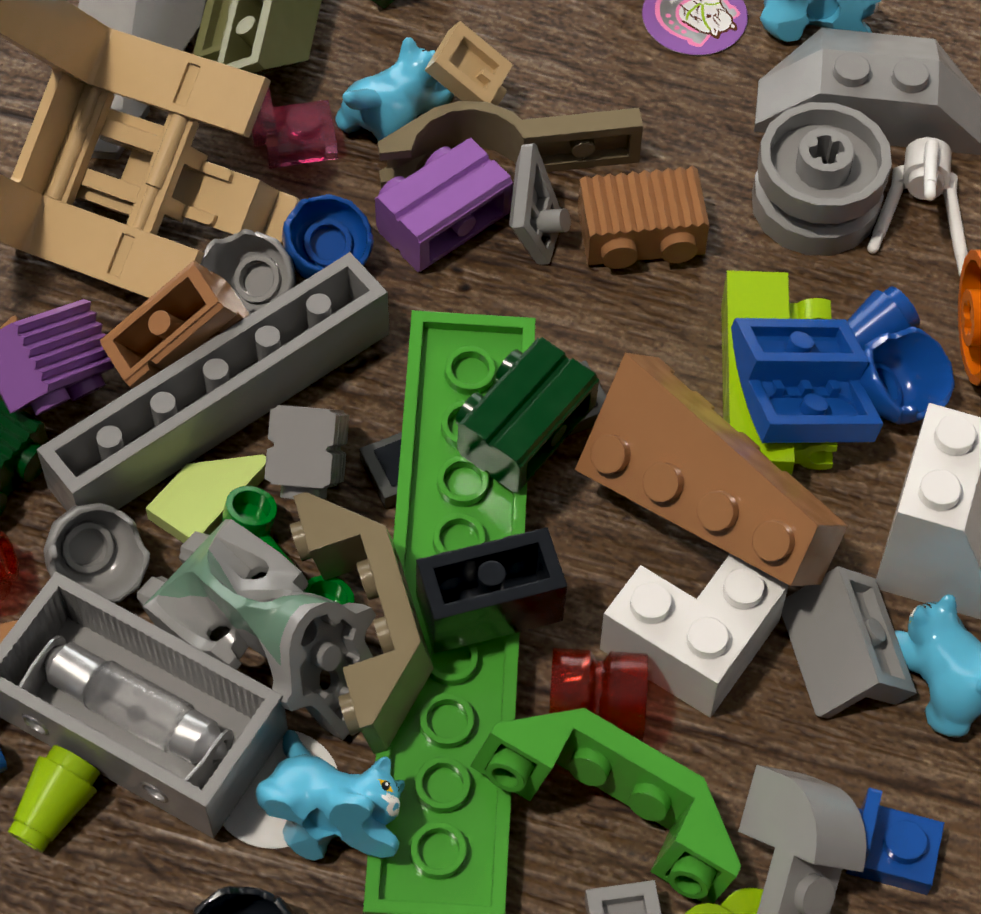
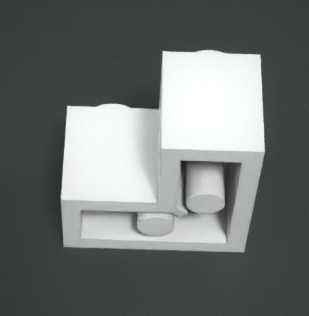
(694, 643)

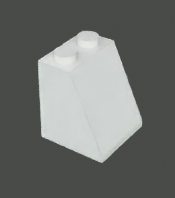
(938, 516)

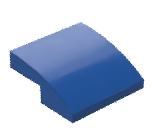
(804, 380)

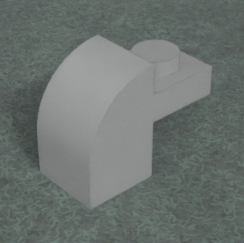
(813, 836)

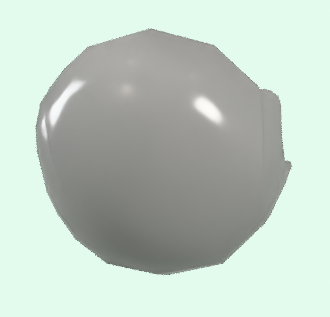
(252, 265)
(98, 550)

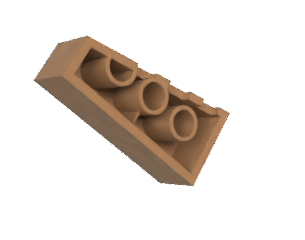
(697, 471)

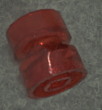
(607, 688)

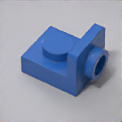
(899, 846)

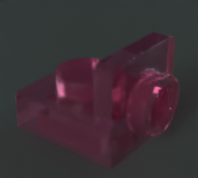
(295, 133)

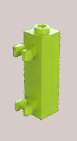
(766, 296)

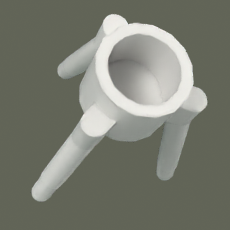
(926, 176)

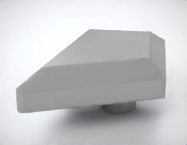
(534, 207)

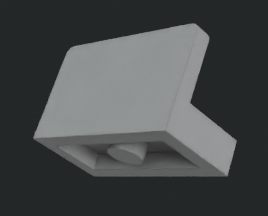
(846, 643)

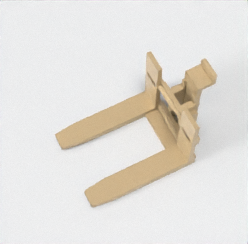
(163, 169)

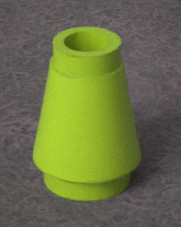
(53, 797)

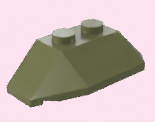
(257, 33)

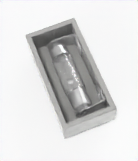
(137, 703)

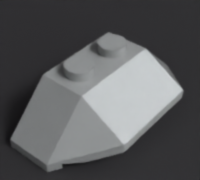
(892, 79)

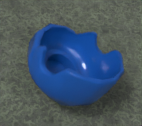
(324, 231)
(906, 375)

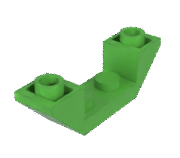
(697, 850)

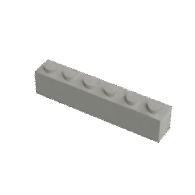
(217, 388)

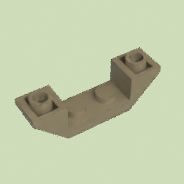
(387, 684)

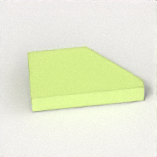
(199, 493)

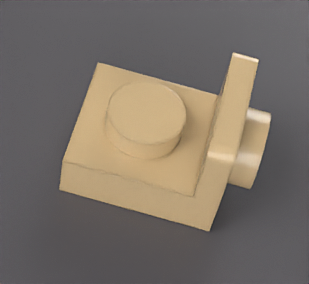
(469, 66)

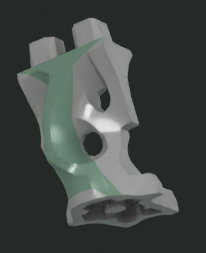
(225, 610)

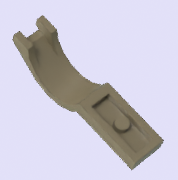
(562, 141)

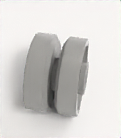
(820, 178)

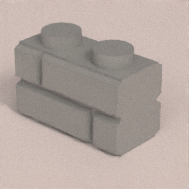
(306, 449)

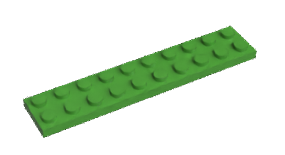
(450, 815)

